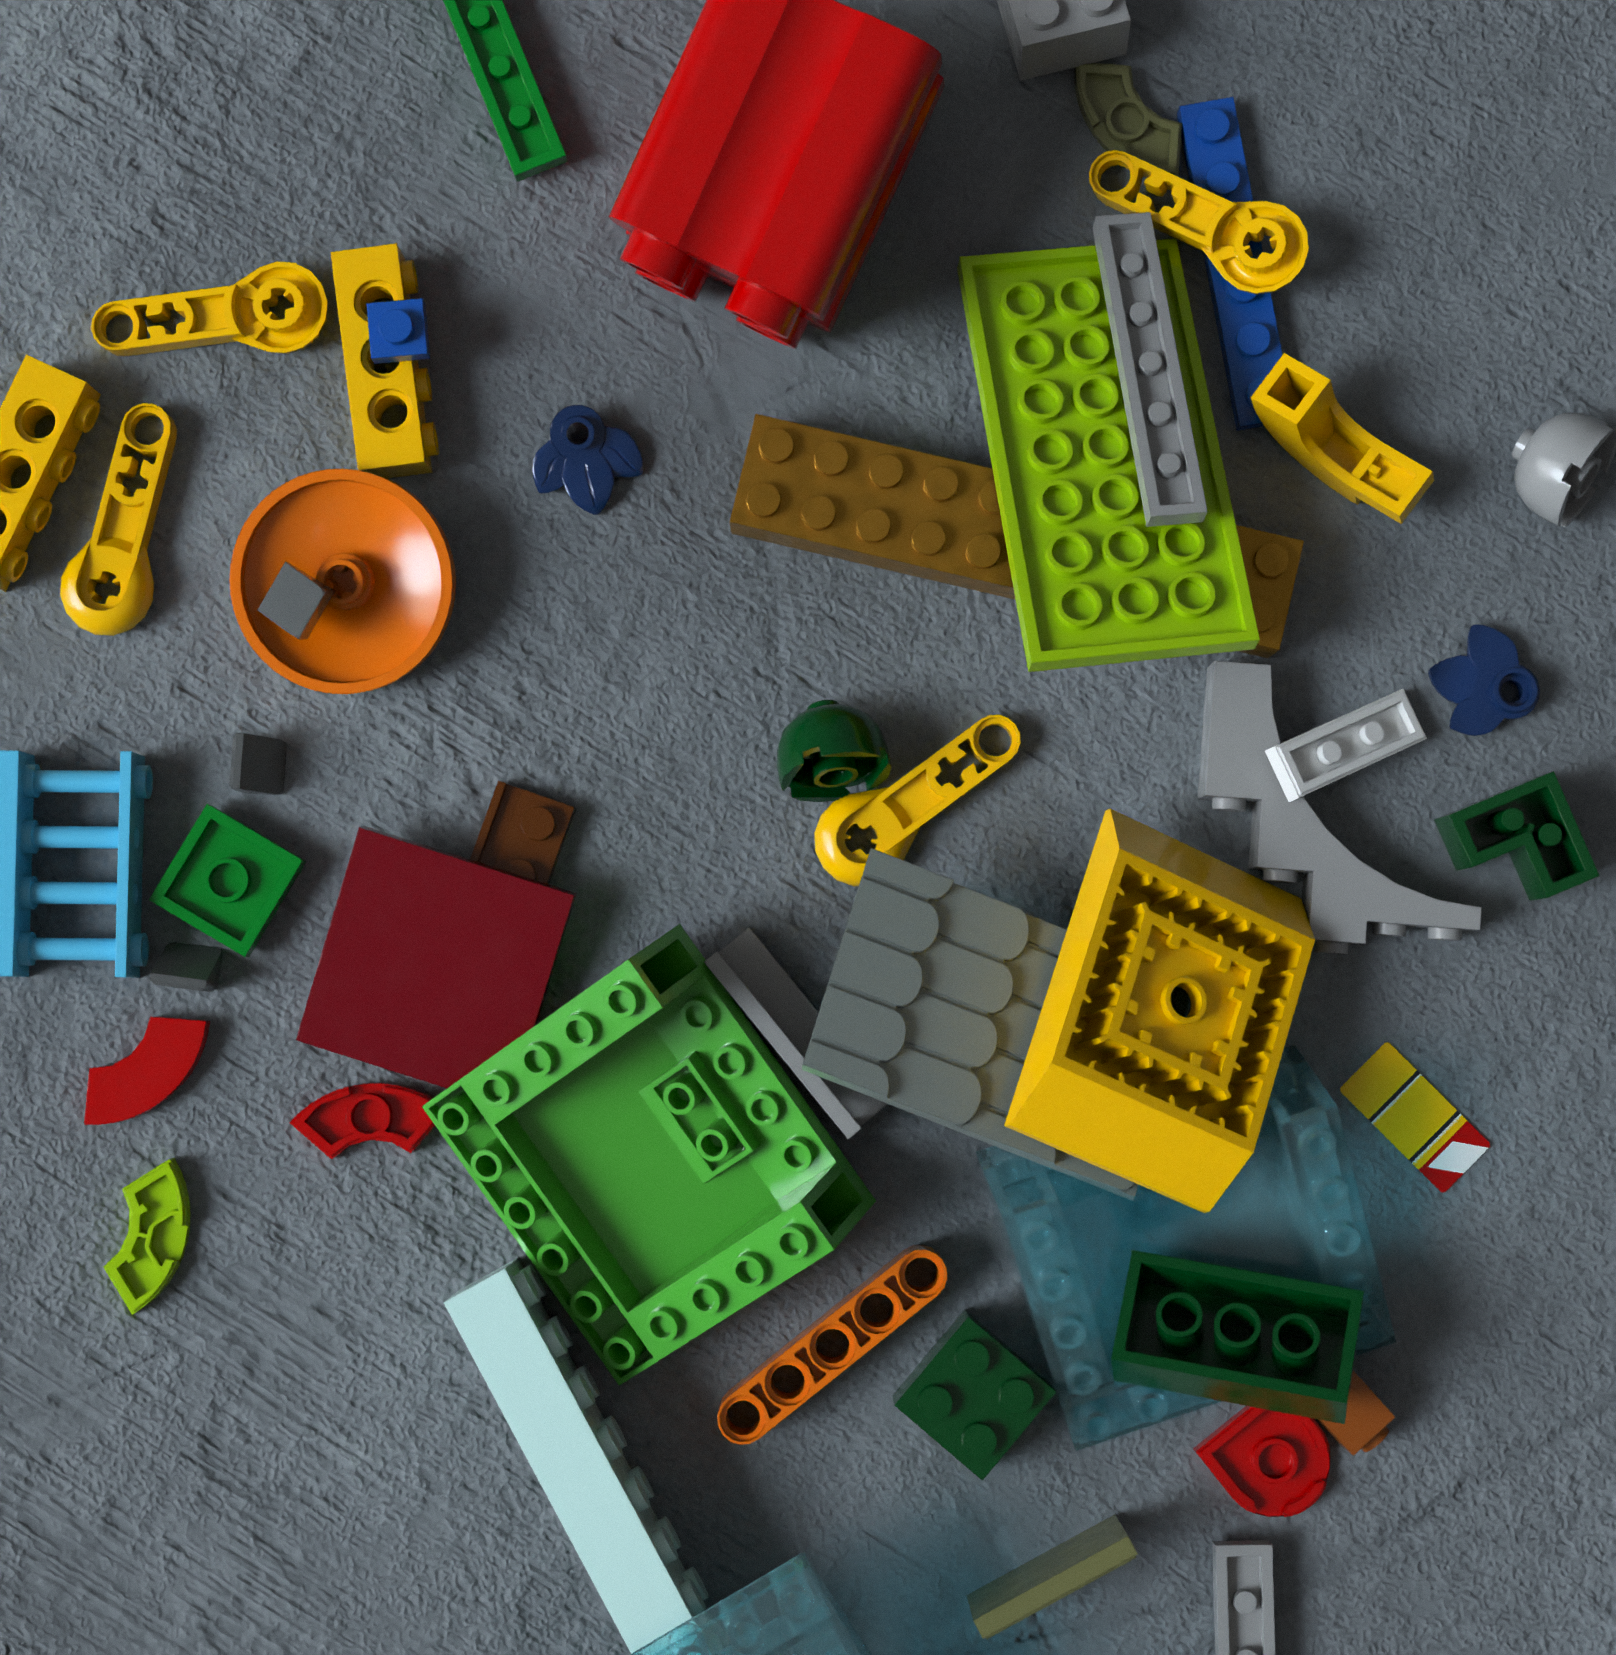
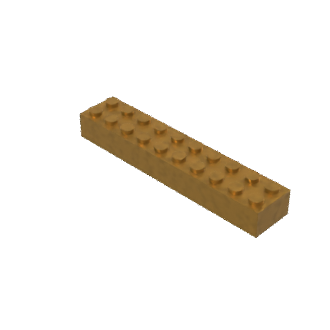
(927, 516)

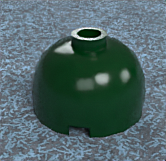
(831, 750)

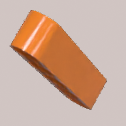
(820, 1369)

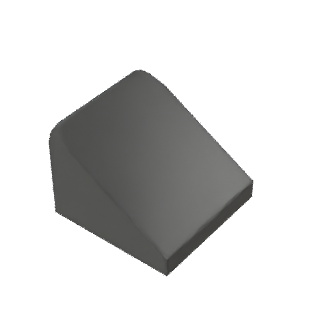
(295, 601)
(257, 764)
(188, 967)

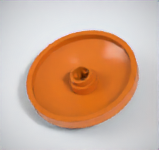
(377, 554)

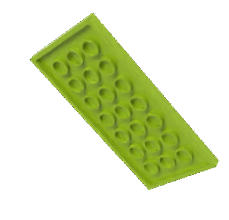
(1066, 480)

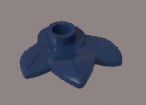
(585, 467)
(1477, 679)

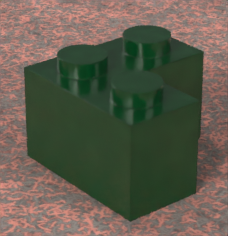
(1530, 825)

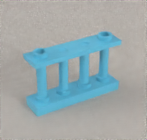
(22, 836)

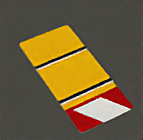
(1414, 1117)

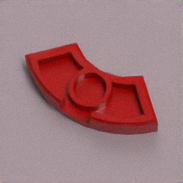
(147, 1075)
(364, 1114)

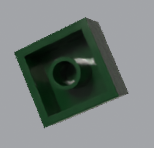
(973, 1394)

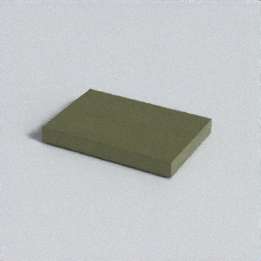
(1050, 1577)

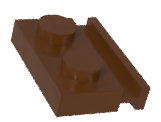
(523, 833)

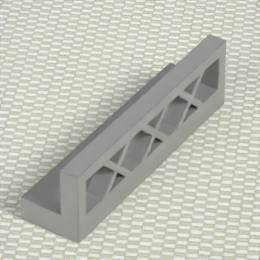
(786, 1022)

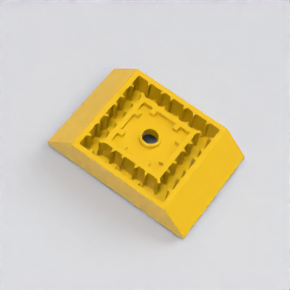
(1110, 1057)

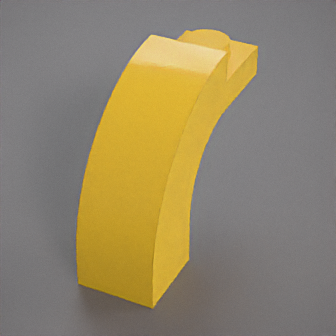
(1316, 431)

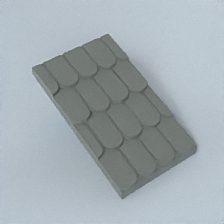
(941, 1007)

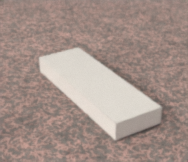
(1345, 745)

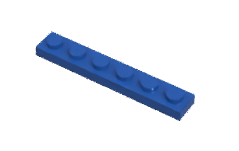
(1243, 319)

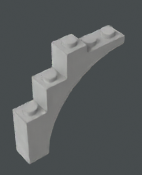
(1289, 837)

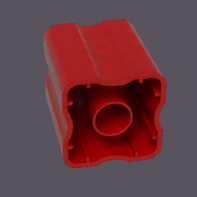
(776, 157)

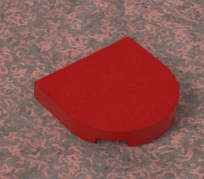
(1269, 1460)

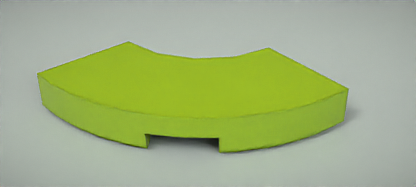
(155, 1235)

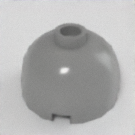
(1561, 464)

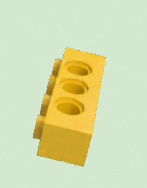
(36, 393)
(401, 451)

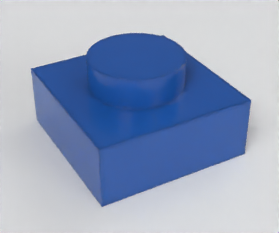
(398, 331)

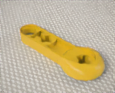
(1212, 223)
(224, 314)
(121, 534)
(905, 806)

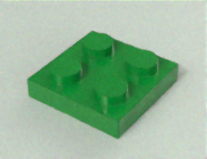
(227, 880)

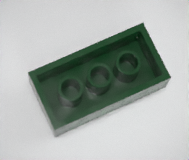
(1237, 1336)

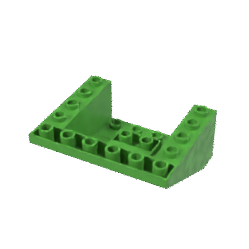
(651, 1156)

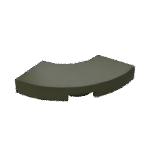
(1122, 120)

